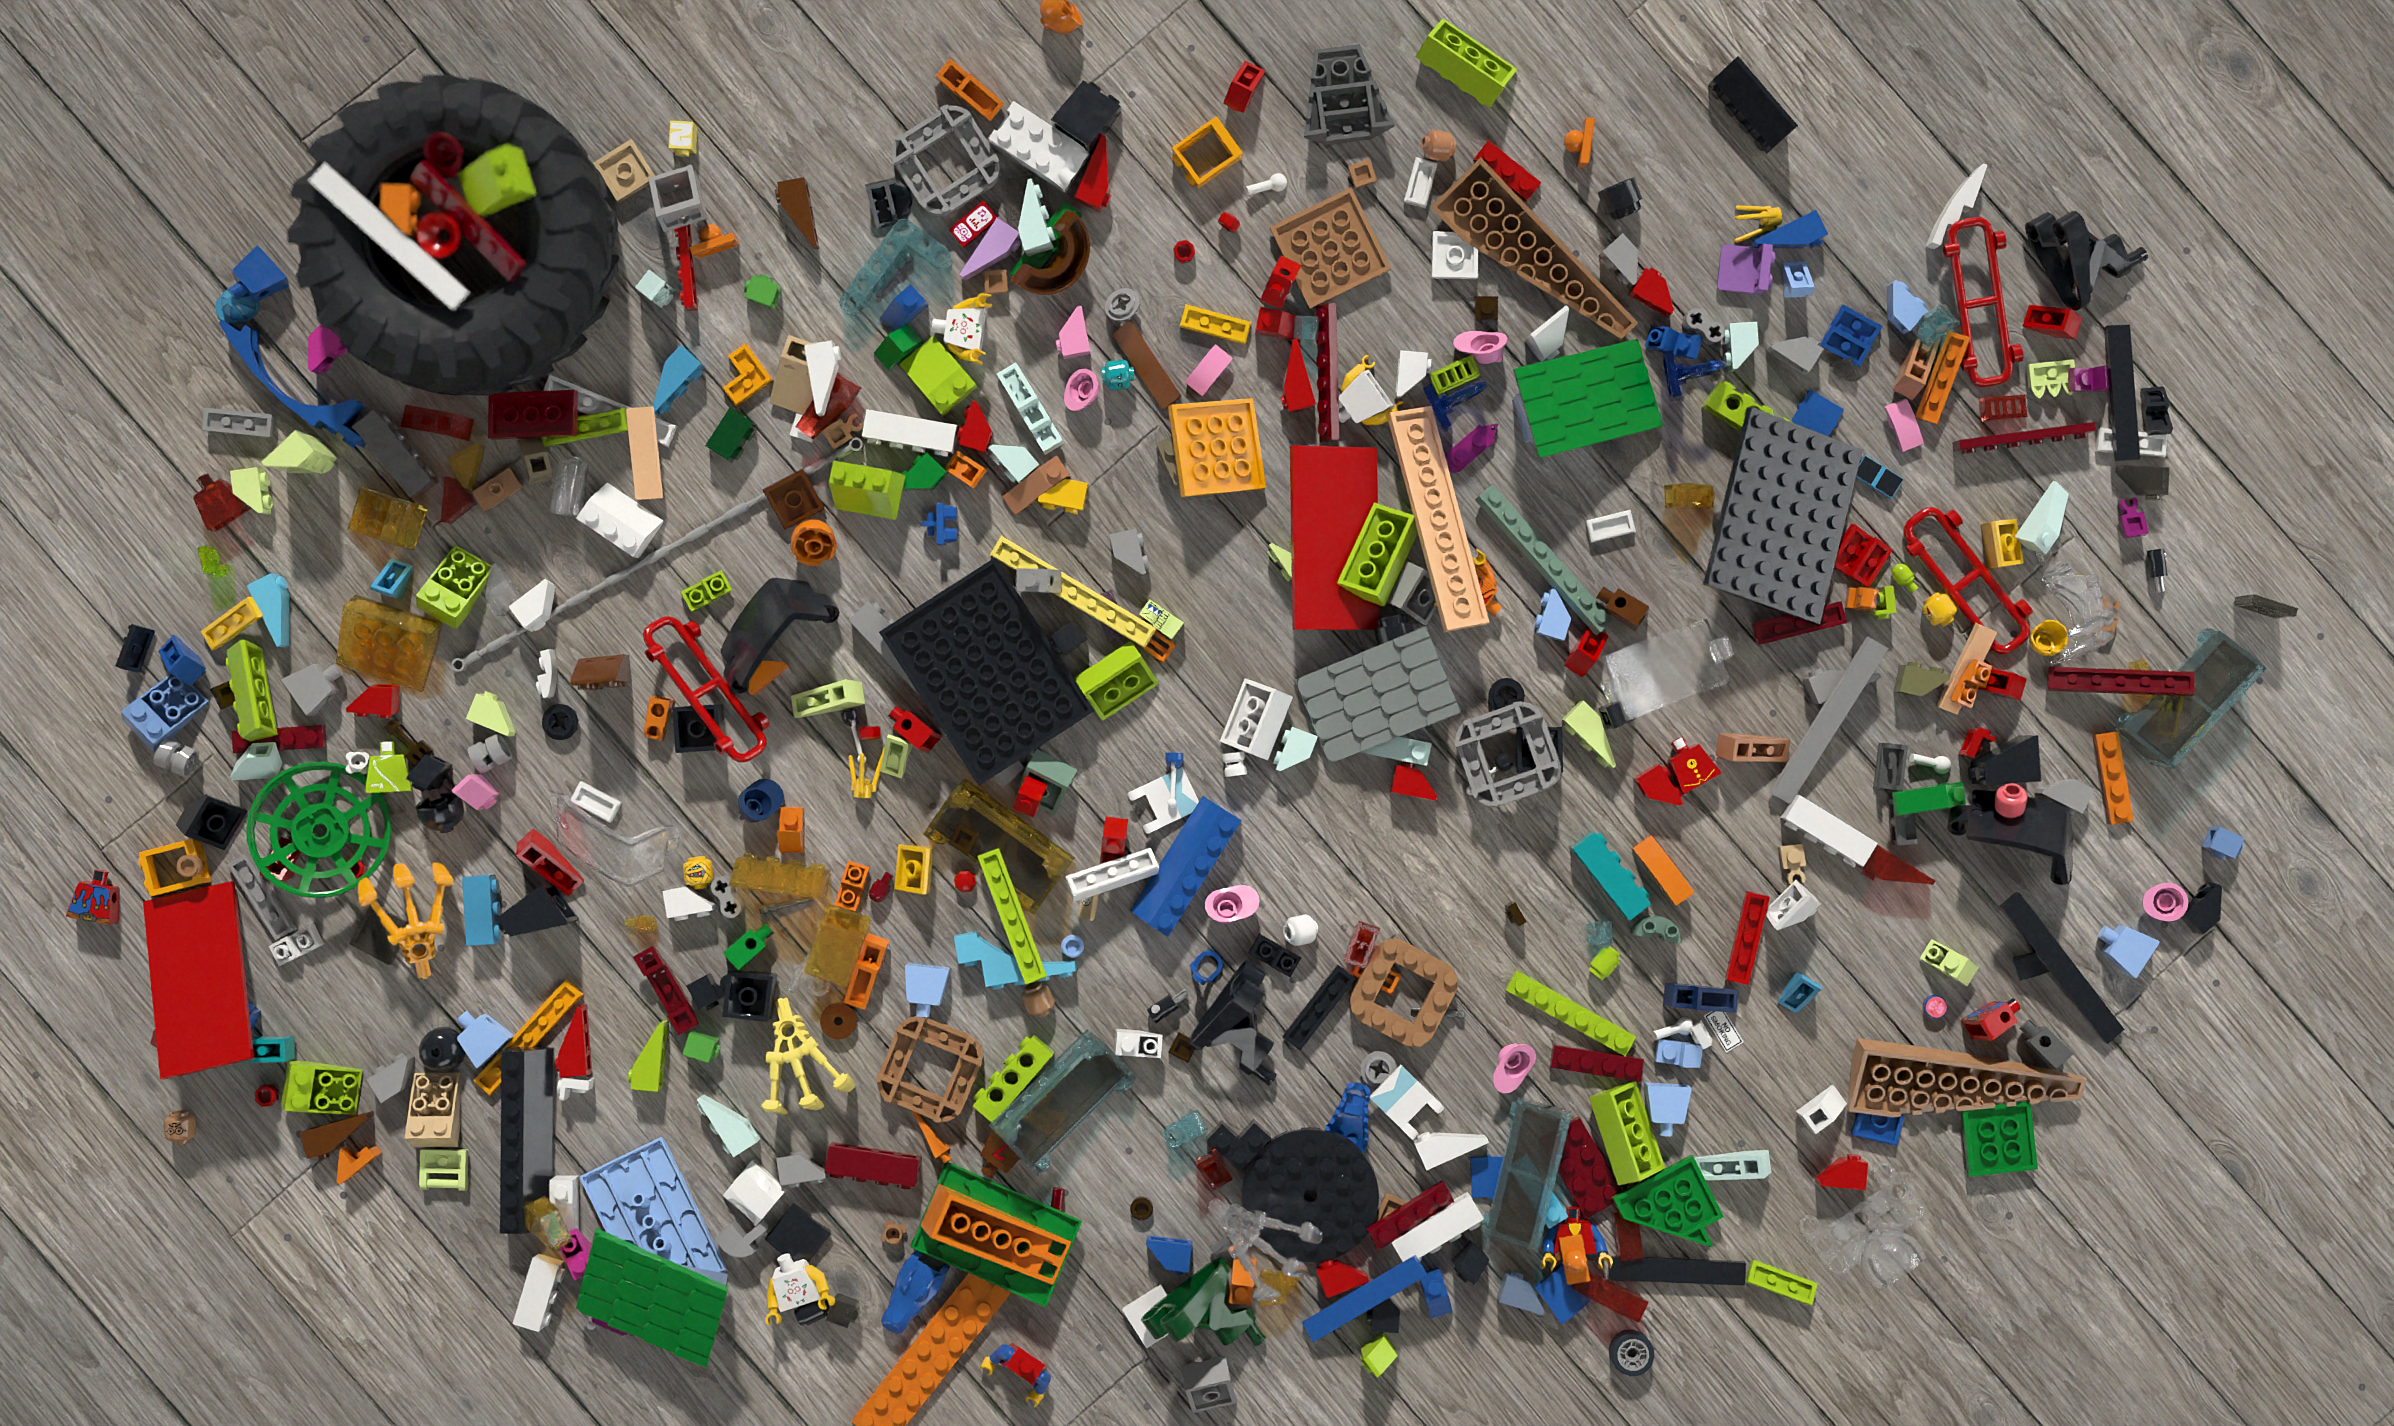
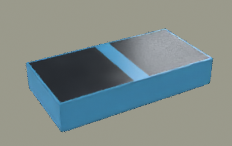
(1878, 477)

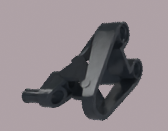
(2085, 255)
(1234, 1021)

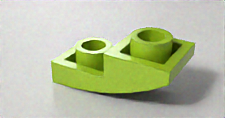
(706, 591)

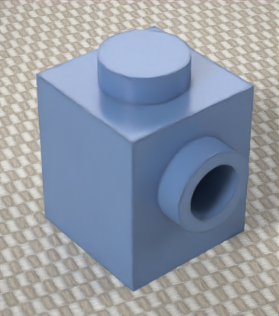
(2223, 843)

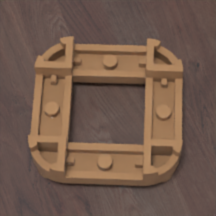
(1433, 1008)
(918, 1099)

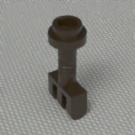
(415, 749)

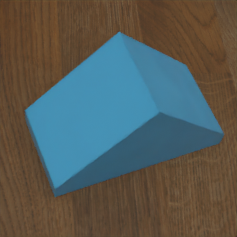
(393, 579)
(1798, 992)

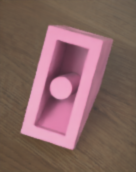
(1074, 336)
(476, 791)

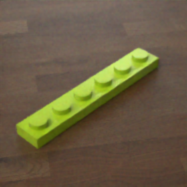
(1012, 916)
(1570, 1013)

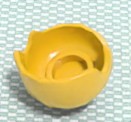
(2048, 638)

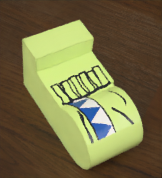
(1161, 619)

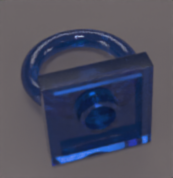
(1678, 374)
(1443, 405)

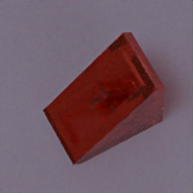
(455, 501)
(1361, 944)
(1213, 1169)

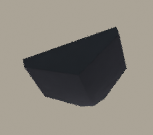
(889, 201)

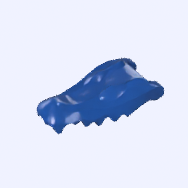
(1352, 1115)
(913, 1290)

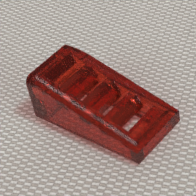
(1986, 413)

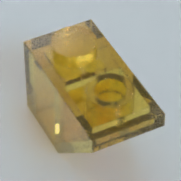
(1689, 496)
(1278, 1282)

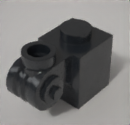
(706, 991)

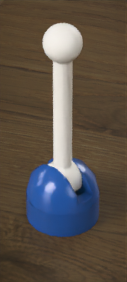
(1174, 761)

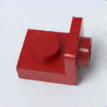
(1972, 743)

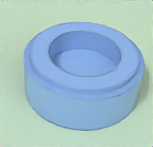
(1072, 946)

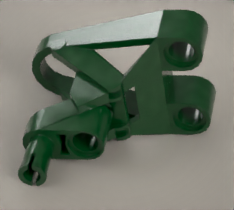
(1201, 1305)

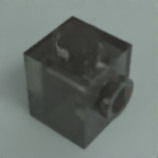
(843, 1311)

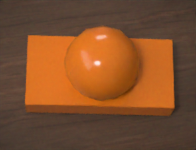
(1581, 142)
(713, 241)
(1574, 1259)

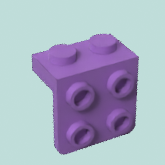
(1745, 269)

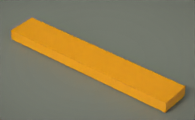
(532, 1032)

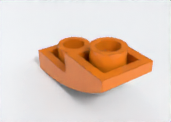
(1974, 676)
(852, 886)

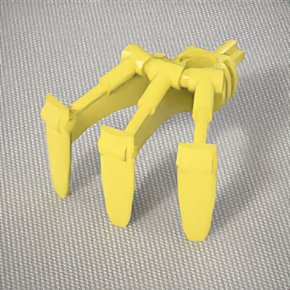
(777, 1058)

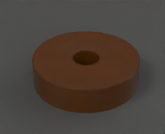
(828, 1023)

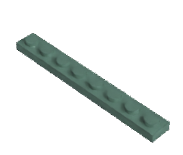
(1544, 559)

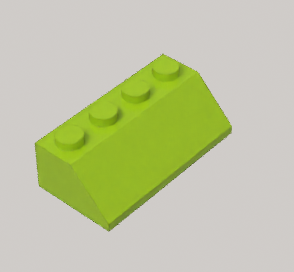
(1465, 63)
(1379, 554)
(251, 691)
(1627, 1133)

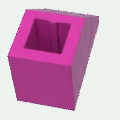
(323, 349)
(576, 1253)

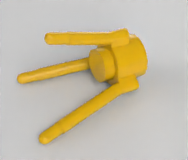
(1768, 216)
(863, 787)

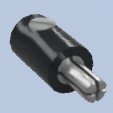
(2157, 567)
(1166, 1006)

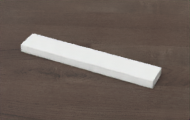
(594, 403)

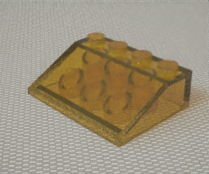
(387, 642)

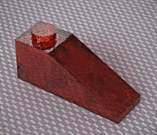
(841, 397)
(437, 422)
(1889, 867)
(1613, 1296)

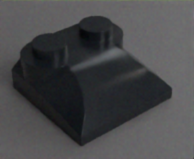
(1524, 759)

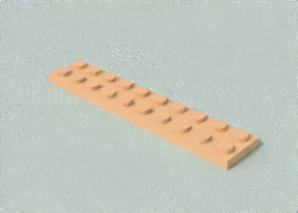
(1438, 519)

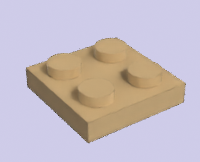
(624, 170)

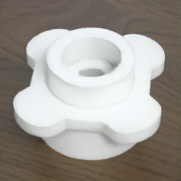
(362, 758)

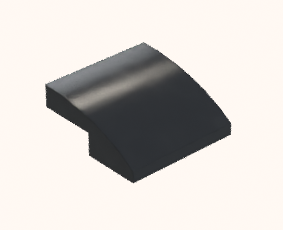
(798, 1234)

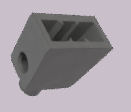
(2052, 1052)

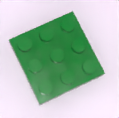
(1999, 1139)

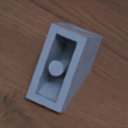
(1517, 1292)

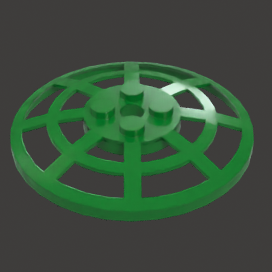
(303, 830)

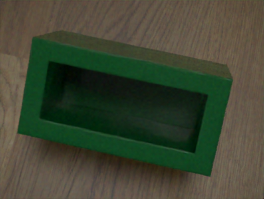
(731, 435)

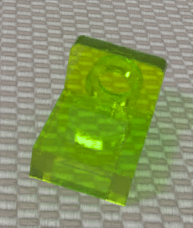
(209, 561)

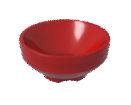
(429, 235)

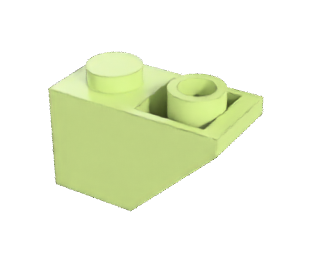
(252, 488)
(1949, 962)

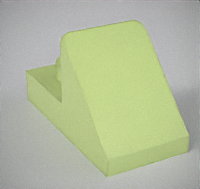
(895, 756)

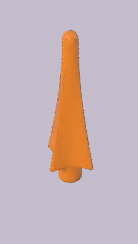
(937, 1145)

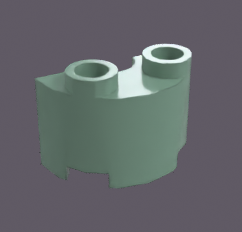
(1656, 924)

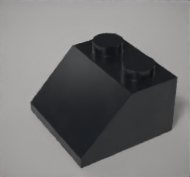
(749, 995)

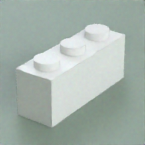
(539, 1292)

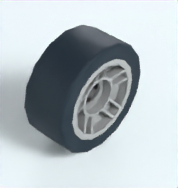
(1642, 1357)

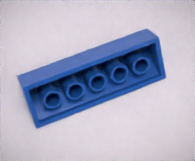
(1185, 866)

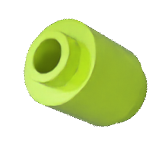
(1604, 962)

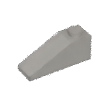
(1821, 683)

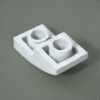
(547, 682)
(296, 945)

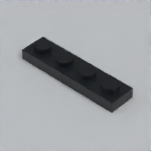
(1318, 1007)

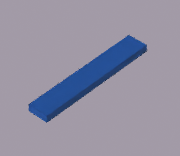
(1364, 1298)

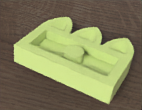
(2050, 375)

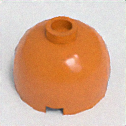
(1059, 16)
(813, 542)

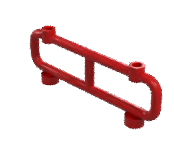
(1993, 242)
(1950, 522)
(688, 633)

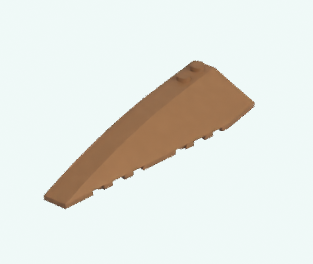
(1525, 245)
(1918, 1079)

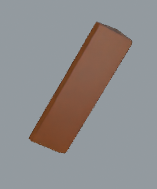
(1146, 365)

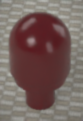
(880, 888)

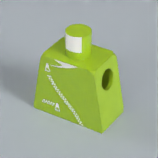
(387, 772)

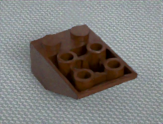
(602, 672)

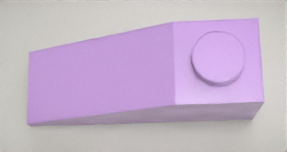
(994, 247)

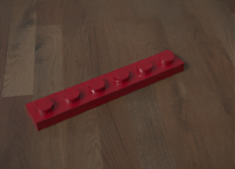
(467, 220)
(1327, 373)
(2014, 440)
(2121, 681)

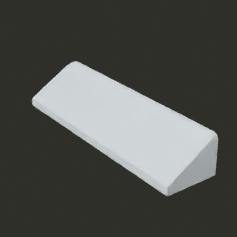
(1112, 874)

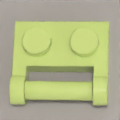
(444, 1161)

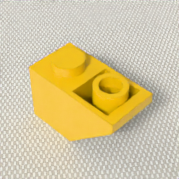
(1067, 495)

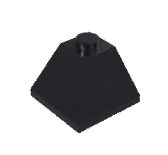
(211, 821)

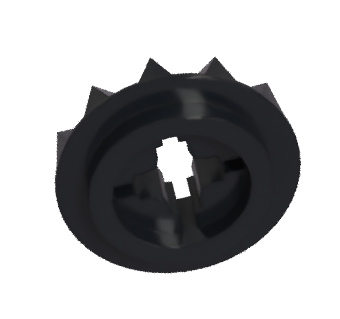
(1500, 686)
(549, 721)

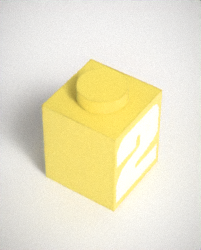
(683, 138)

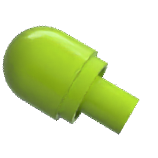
(1904, 576)

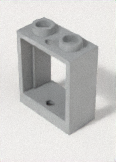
(692, 209)

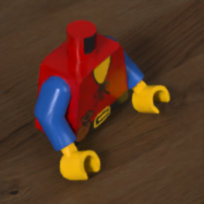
(1593, 1240)
(1022, 1365)

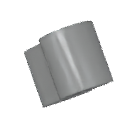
(1703, 326)
(727, 896)

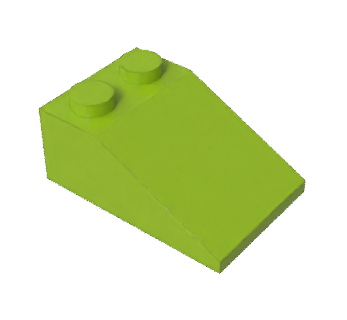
(497, 180)
(938, 375)

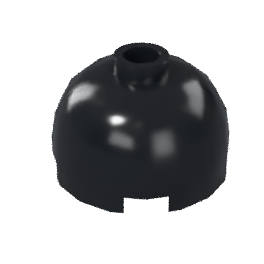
(441, 813)
(441, 1050)

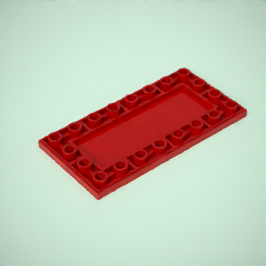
(1329, 505)
(197, 980)

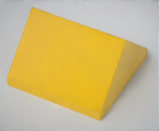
(2000, 543)
(913, 868)

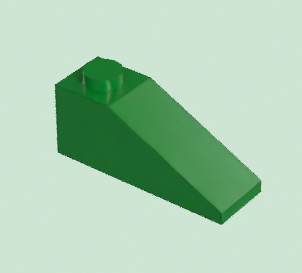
(1929, 798)

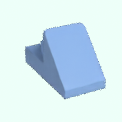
(1796, 279)
(1679, 1053)

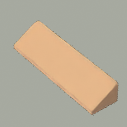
(644, 453)
(1975, 648)

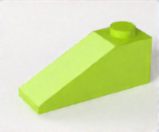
(648, 1069)

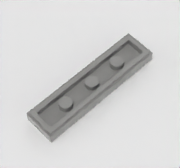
(262, 897)

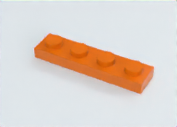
(1942, 377)
(2113, 777)

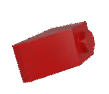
(1243, 87)
(1653, 292)
(2053, 321)
(1275, 324)
(1586, 652)
(2005, 684)
(1411, 782)
(1030, 797)
(1845, 1172)
(1339, 1277)

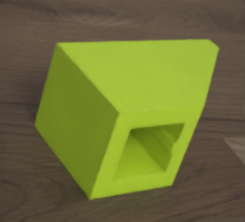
(1378, 1354)

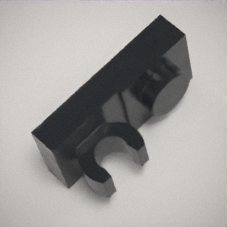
(135, 648)

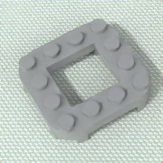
(928, 133)
(1497, 722)

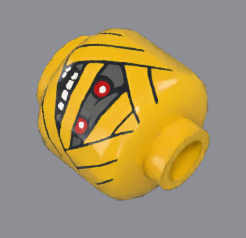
(698, 872)

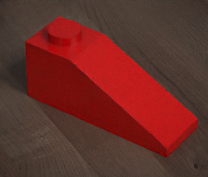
(1095, 183)
(1297, 387)
(548, 862)
(575, 1051)

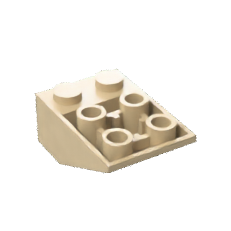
(792, 381)
(434, 1110)

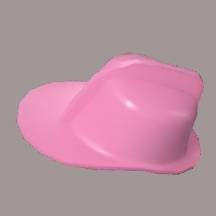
(1483, 346)
(1232, 904)
(1513, 1065)

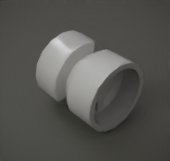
(488, 753)
(177, 758)

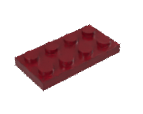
(532, 414)
(1586, 1171)

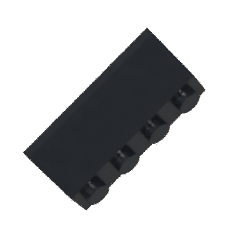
(1752, 105)

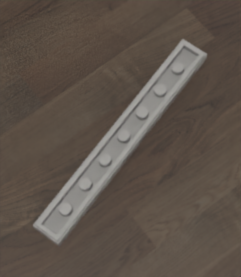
(1828, 720)

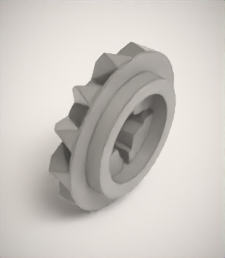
(1113, 304)
(1375, 1058)

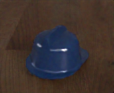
(760, 800)

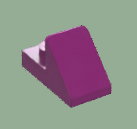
(2088, 379)

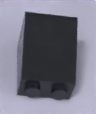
(1087, 115)
(2009, 763)
(537, 911)

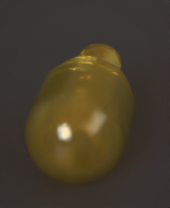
(642, 923)

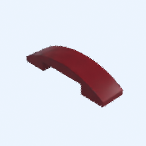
(667, 988)

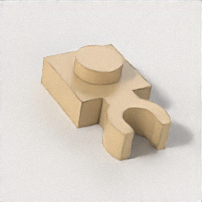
(1792, 858)

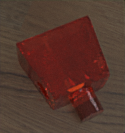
(218, 503)

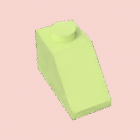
(491, 714)

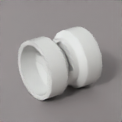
(1234, 769)

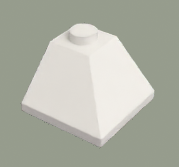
(1549, 336)
(1792, 906)

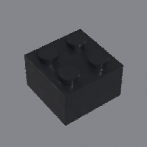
(690, 730)

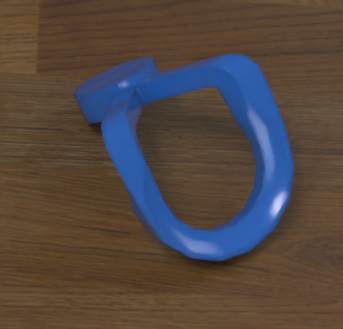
(1197, 976)

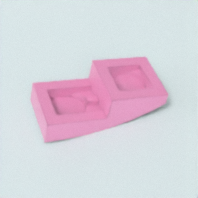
(1209, 370)
(1904, 424)

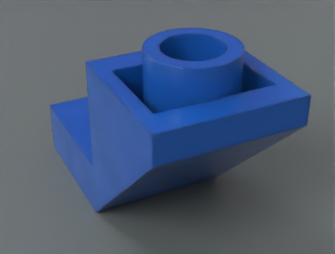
(1667, 339)

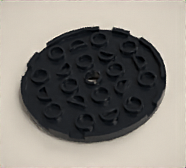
(1316, 1162)

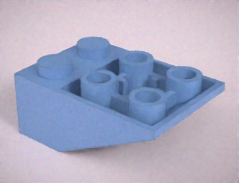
(163, 710)

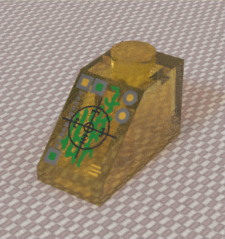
(547, 1223)

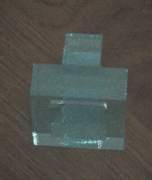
(1306, 327)
(1603, 933)

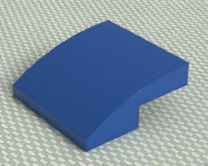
(1850, 334)
(1560, 1296)

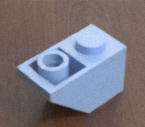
(1902, 307)
(1554, 617)

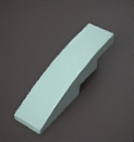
(1030, 408)

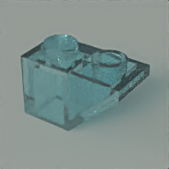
(1934, 325)

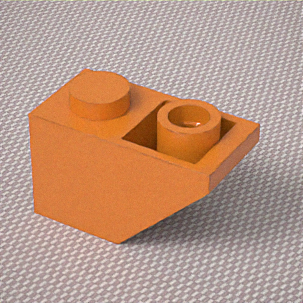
(401, 206)

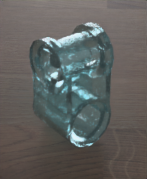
(1189, 1126)

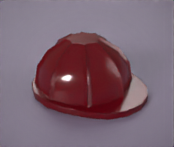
(443, 154)

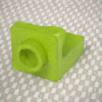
(1886, 600)

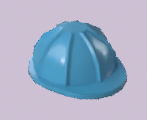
(236, 310)

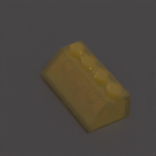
(780, 877)

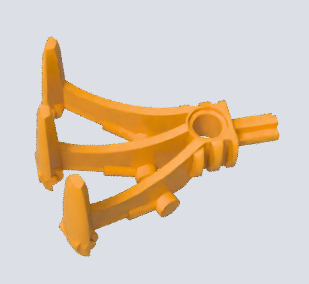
(415, 931)

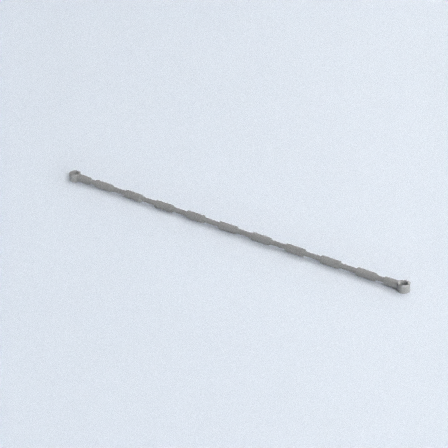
(651, 558)

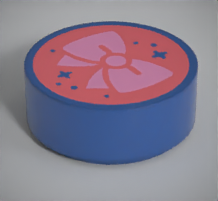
(1935, 1006)

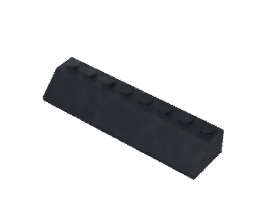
(525, 1132)

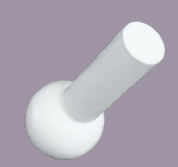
(1277, 183)
(1940, 764)
(1682, 1026)

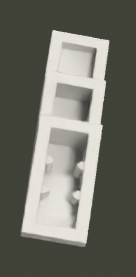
(1961, 201)

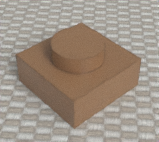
(1362, 174)
(996, 281)

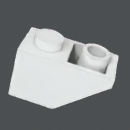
(685, 901)
(1137, 1043)
(1822, 1109)

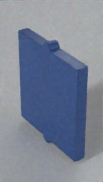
(1817, 413)
(1484, 1175)

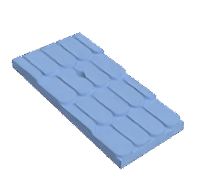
(649, 1203)

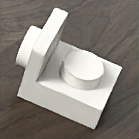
(578, 1084)

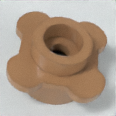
(893, 1239)

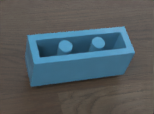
(481, 909)

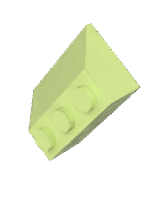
(301, 455)

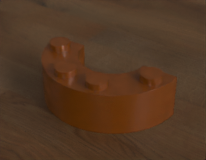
(1068, 264)

